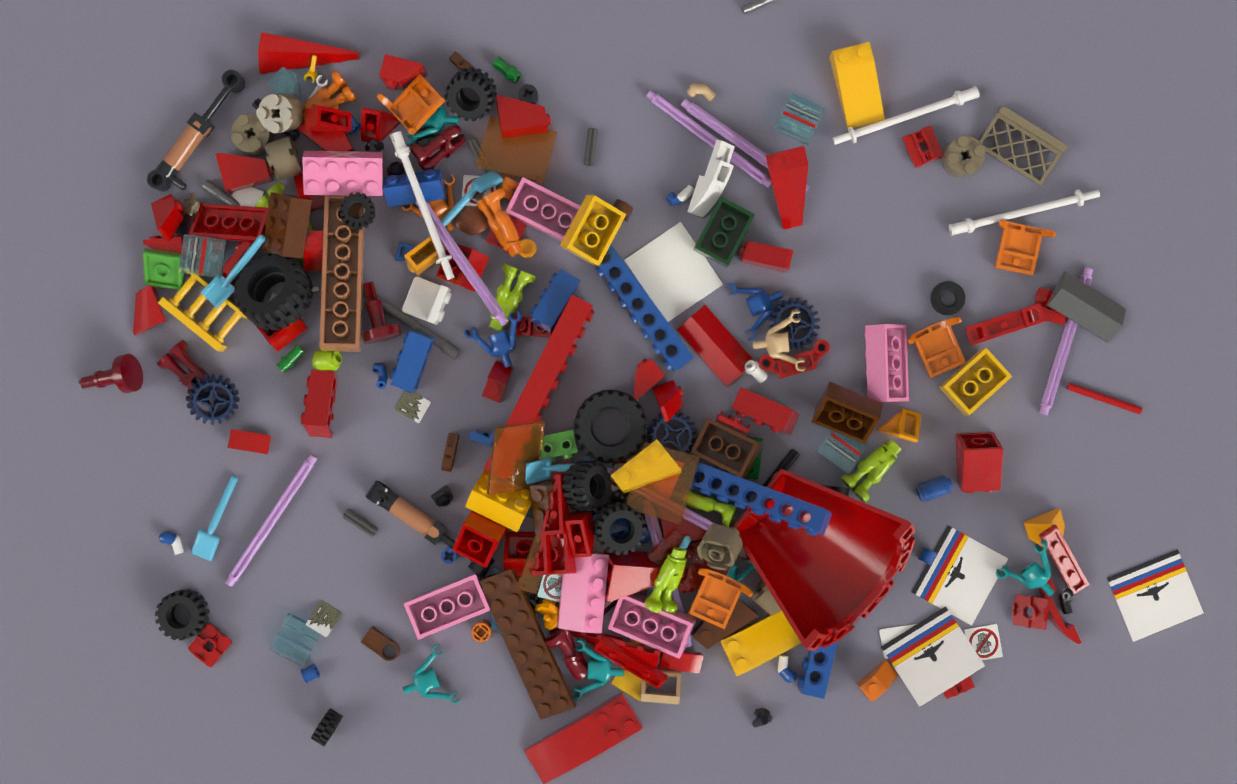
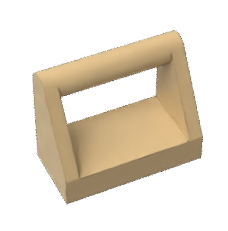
(663, 697)

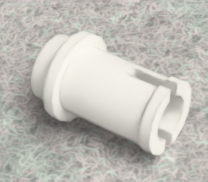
(752, 367)

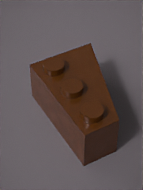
(710, 634)

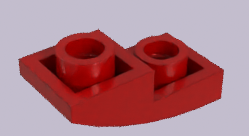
(528, 328)
(249, 441)
(688, 662)

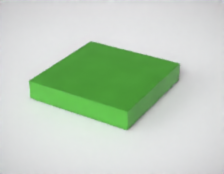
(162, 269)

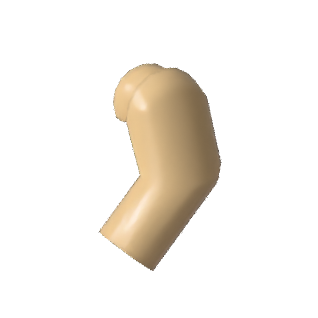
(700, 88)

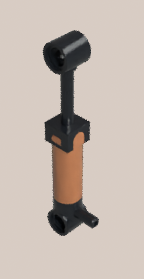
(191, 138)
(415, 518)

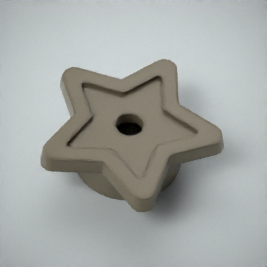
(191, 205)

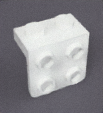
(426, 300)

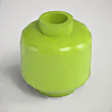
(326, 360)

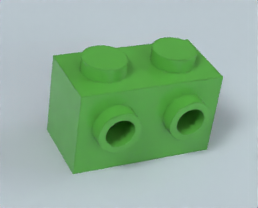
(556, 443)

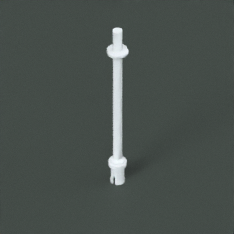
(958, 98)
(402, 152)
(970, 225)

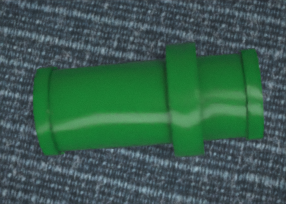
(509, 71)
(288, 361)

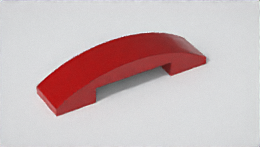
(1005, 324)
(1067, 629)

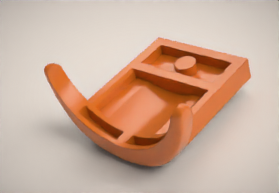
(414, 104)
(1019, 247)
(938, 347)
(717, 597)

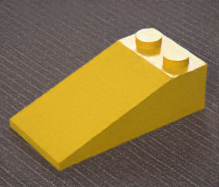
(857, 85)
(759, 642)

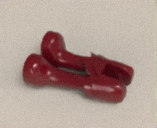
(448, 140)
(179, 352)
(573, 659)

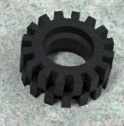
(352, 200)
(326, 727)

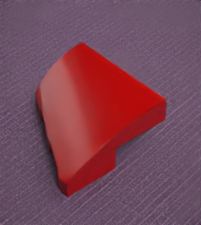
(147, 310)

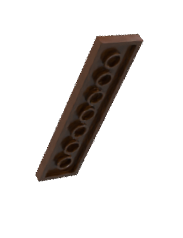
(526, 644)

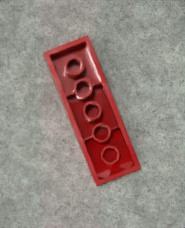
(584, 738)

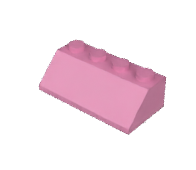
(887, 362)
(584, 595)

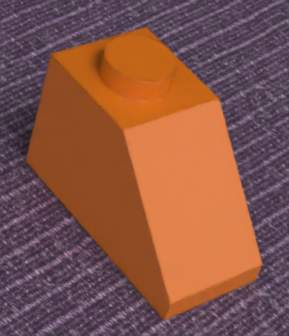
(877, 680)

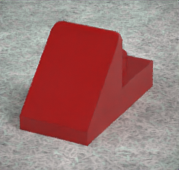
(497, 381)

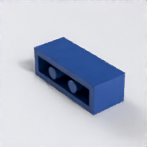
(399, 190)
(554, 300)
(412, 360)

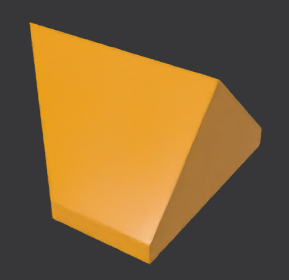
(903, 425)
(1042, 522)

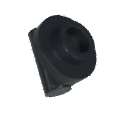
(374, 146)
(396, 168)
(443, 496)
(762, 717)

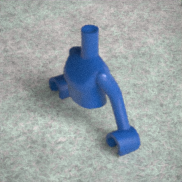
(759, 303)
(500, 342)

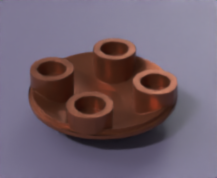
(471, 220)

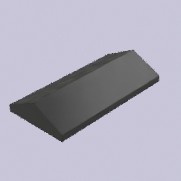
(1087, 307)

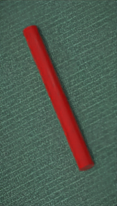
(1104, 398)

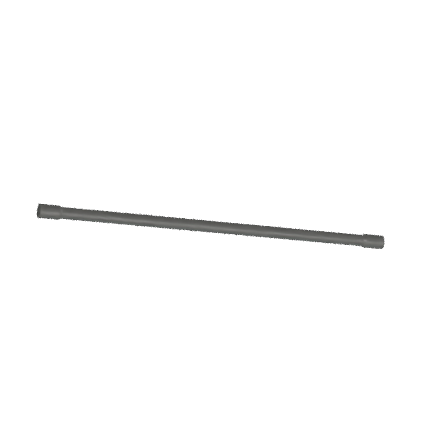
(444, 346)

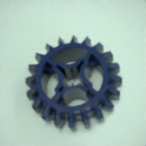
(792, 332)
(205, 398)
(687, 427)

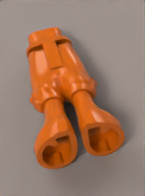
(323, 95)
(500, 221)

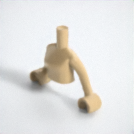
(778, 342)

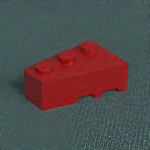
(319, 403)
(765, 411)

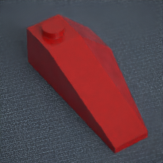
(789, 180)

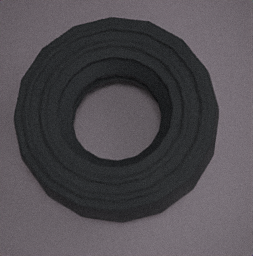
(959, 295)

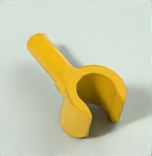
(311, 72)

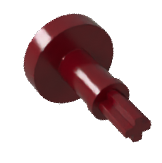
(380, 330)
(125, 373)

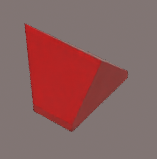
(376, 124)

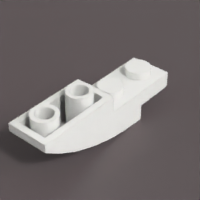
(713, 183)

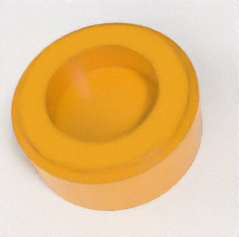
(528, 248)

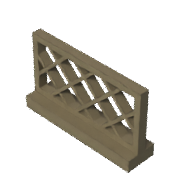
(1030, 130)

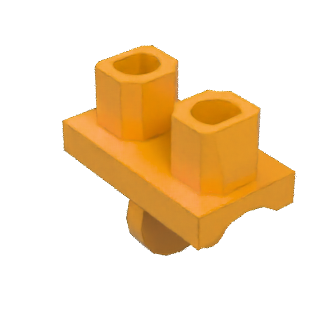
(550, 613)

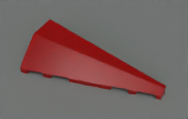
(296, 54)
(555, 550)
(644, 652)

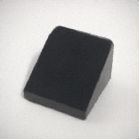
(185, 225)

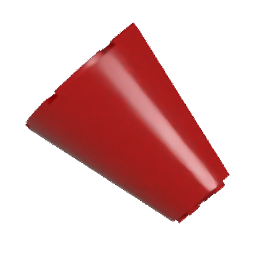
(831, 577)

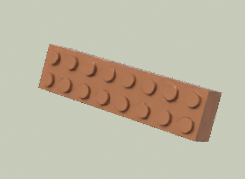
(341, 279)

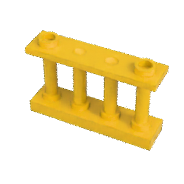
(201, 328)

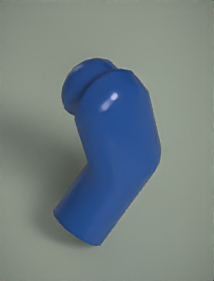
(383, 377)

